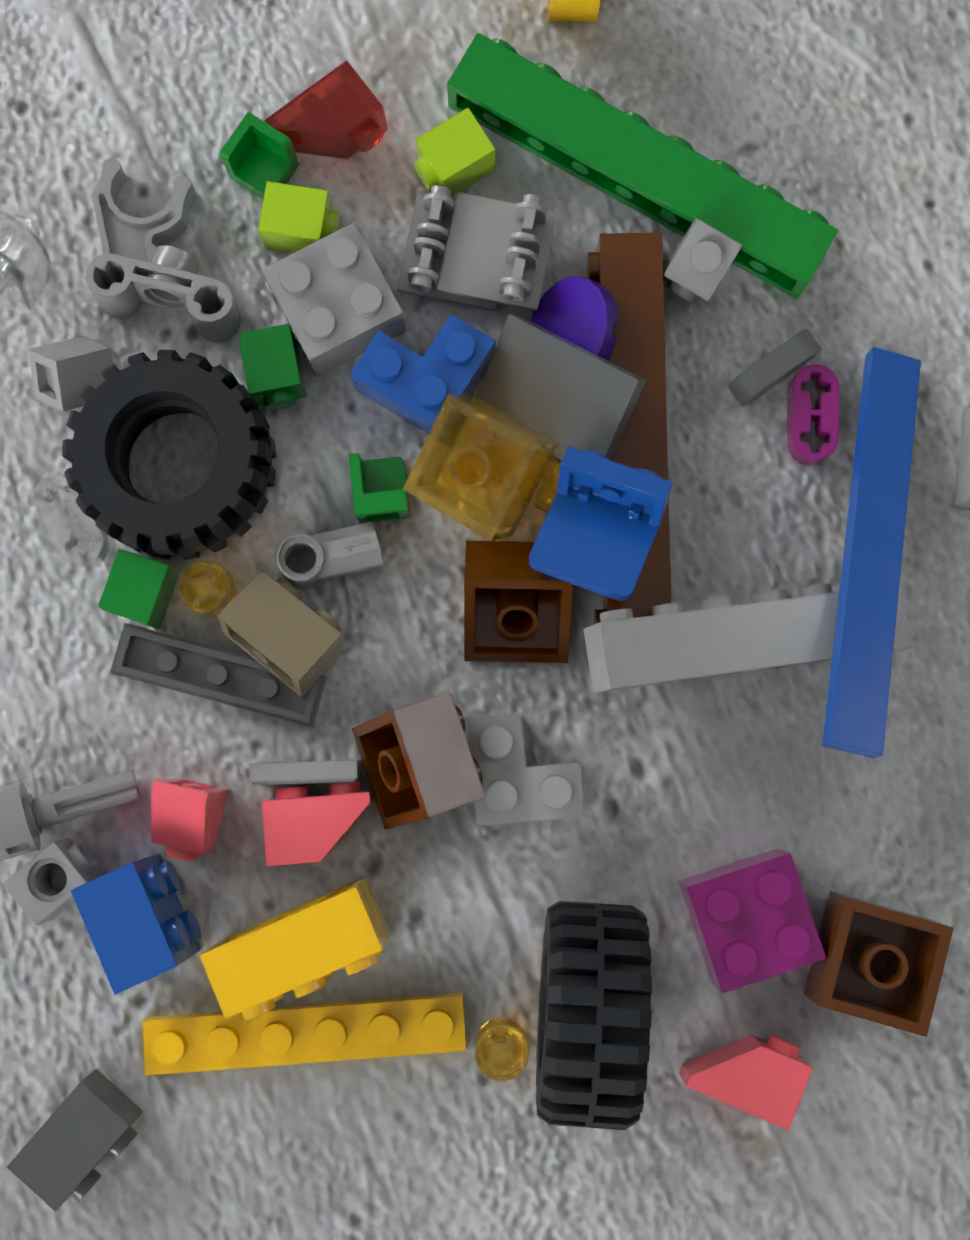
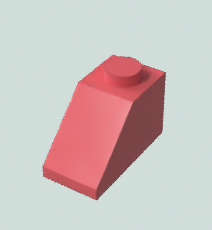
(186, 816)
(753, 1077)

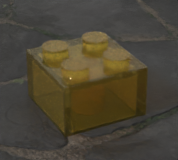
(480, 466)

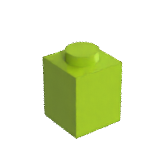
(455, 154)
(295, 217)

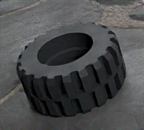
(130, 403)
(593, 1016)

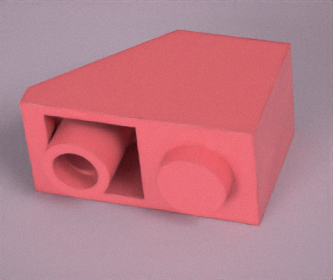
(310, 827)

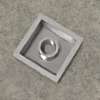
(334, 298)

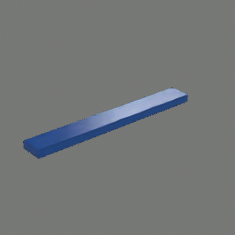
(872, 556)

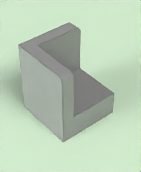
(65, 370)

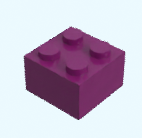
(752, 920)

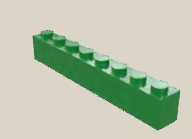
(637, 163)

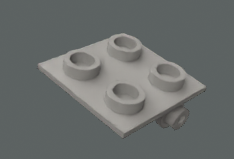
(427, 247)
(498, 250)

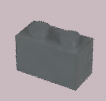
(75, 1139)

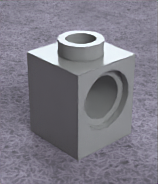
(31, 883)

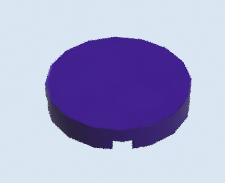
(580, 313)

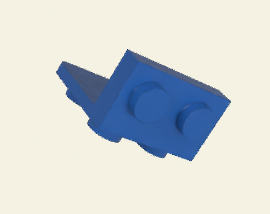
(600, 524)

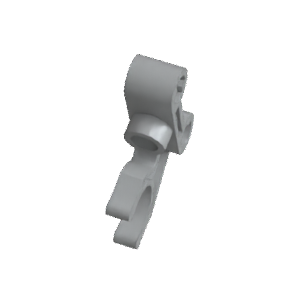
(142, 271)

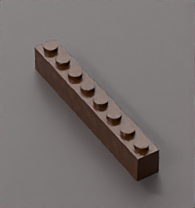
(633, 273)

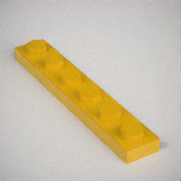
(305, 1034)

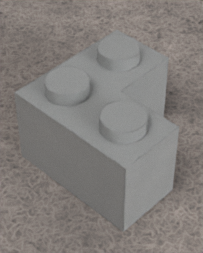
(510, 787)

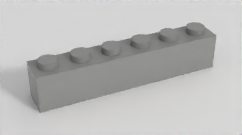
(718, 638)

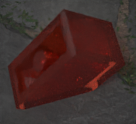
(333, 116)

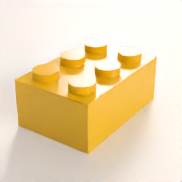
(296, 950)

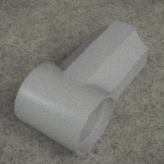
(336, 553)

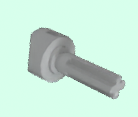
(23, 816)

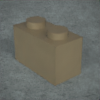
(282, 631)

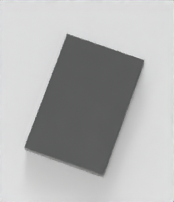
(559, 388)

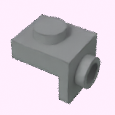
(700, 261)

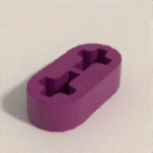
(825, 414)

